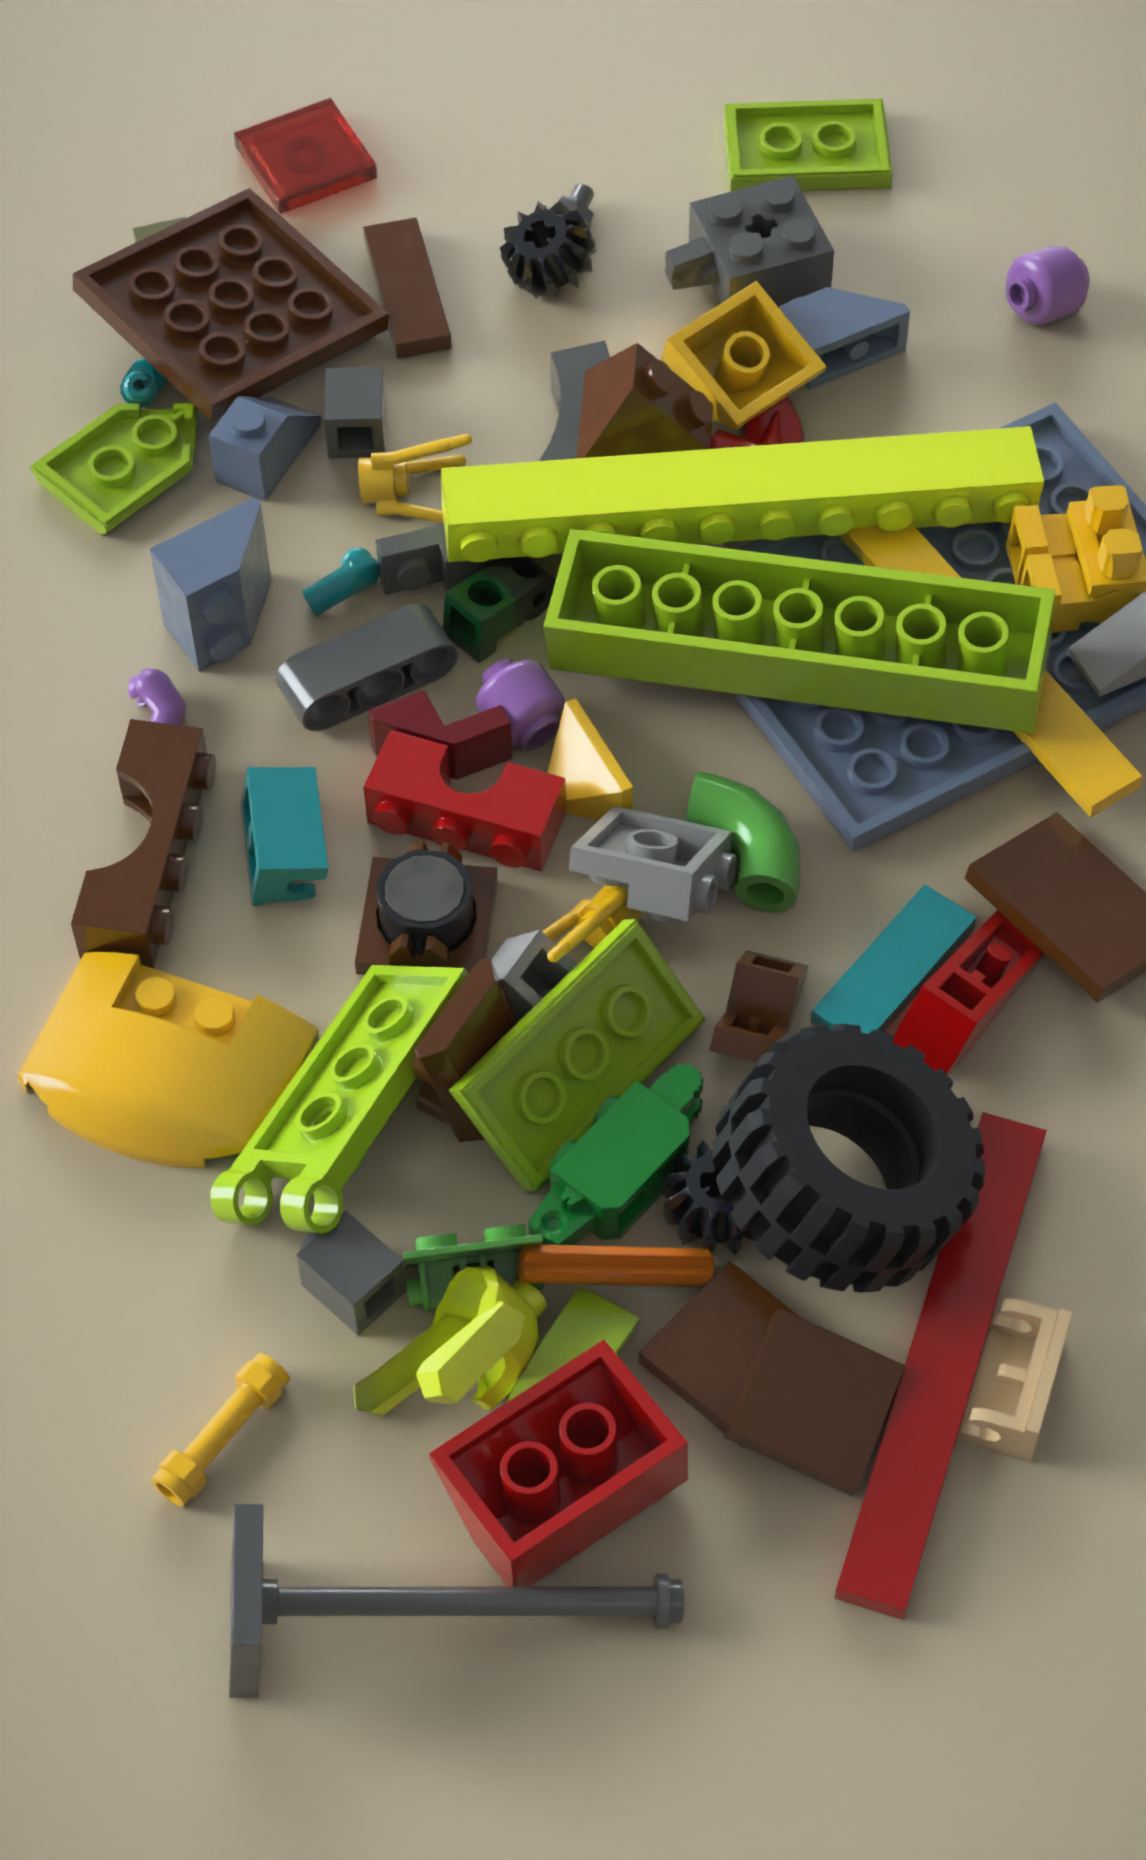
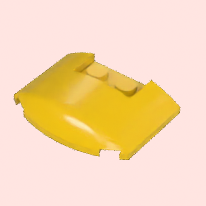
(162, 1062)

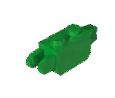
(621, 1161)

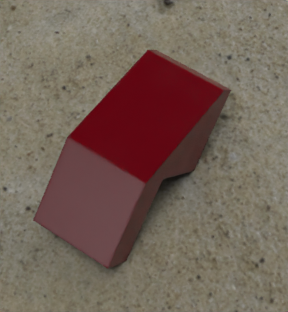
(472, 741)

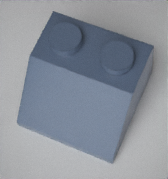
(214, 583)

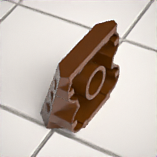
(457, 1040)

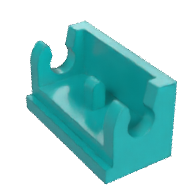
(283, 833)

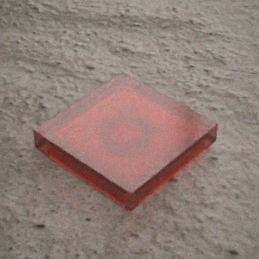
(305, 155)

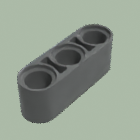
(366, 667)

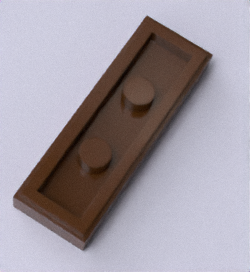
(407, 287)

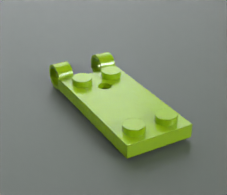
(337, 1100)

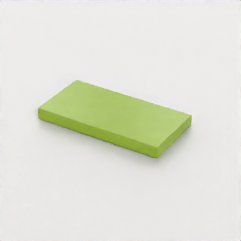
(575, 1050)

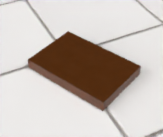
(1068, 904)

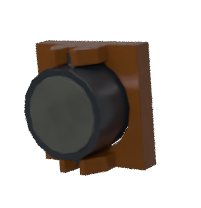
(426, 911)

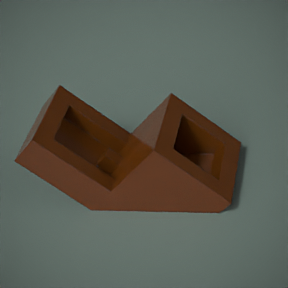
(758, 1005)

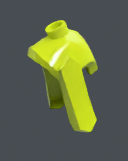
(478, 1334)

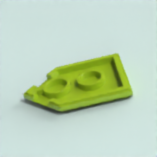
(120, 462)

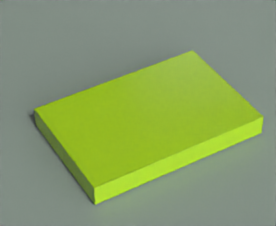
(815, 141)

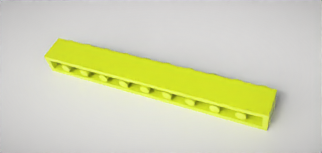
(742, 492)

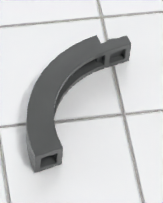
(421, 555)

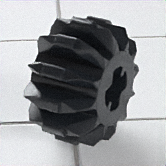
(548, 249)
(693, 1204)

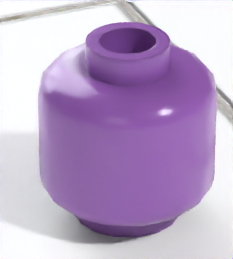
(1047, 285)
(527, 698)

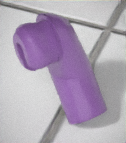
(159, 695)

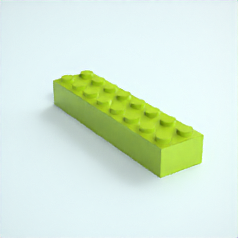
(801, 630)

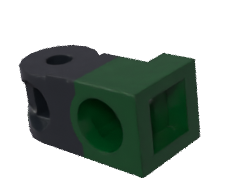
(495, 604)

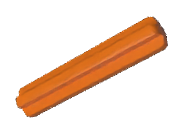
(615, 1265)

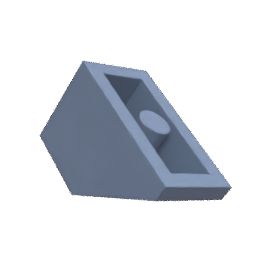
(848, 330)
(259, 443)

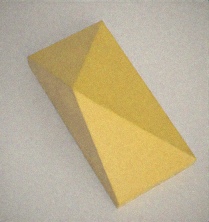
(590, 769)

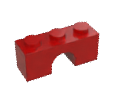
(507, 822)

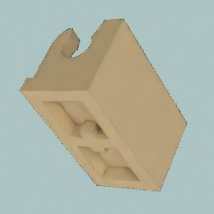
(1015, 1378)

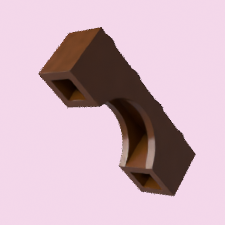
(130, 901)

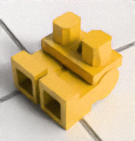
(1084, 555)

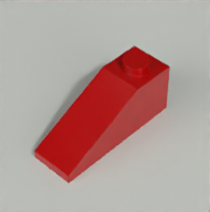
(968, 993)

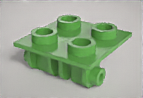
(440, 1253)

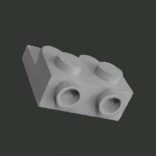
(666, 861)

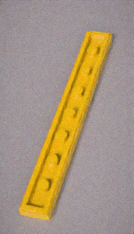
(1063, 735)

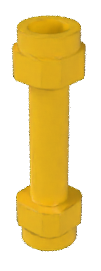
(183, 1474)

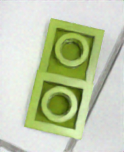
(577, 1328)

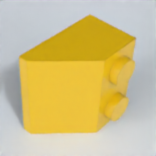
(742, 356)

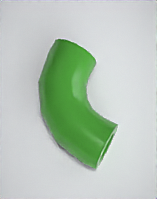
(760, 840)

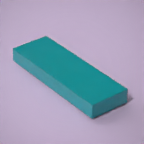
(896, 964)

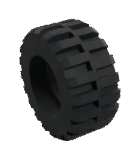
(810, 1208)

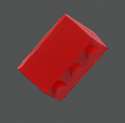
(561, 1466)

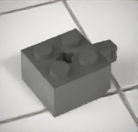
(754, 236)

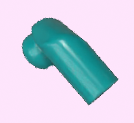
(142, 383)
(355, 575)

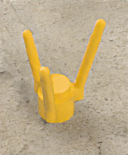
(386, 476)
(593, 919)

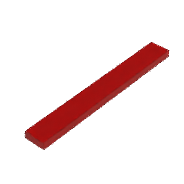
(939, 1378)

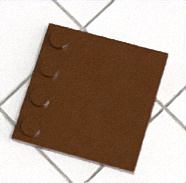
(230, 302)

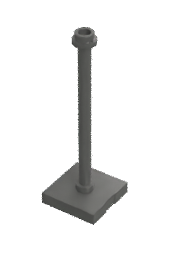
(261, 1600)

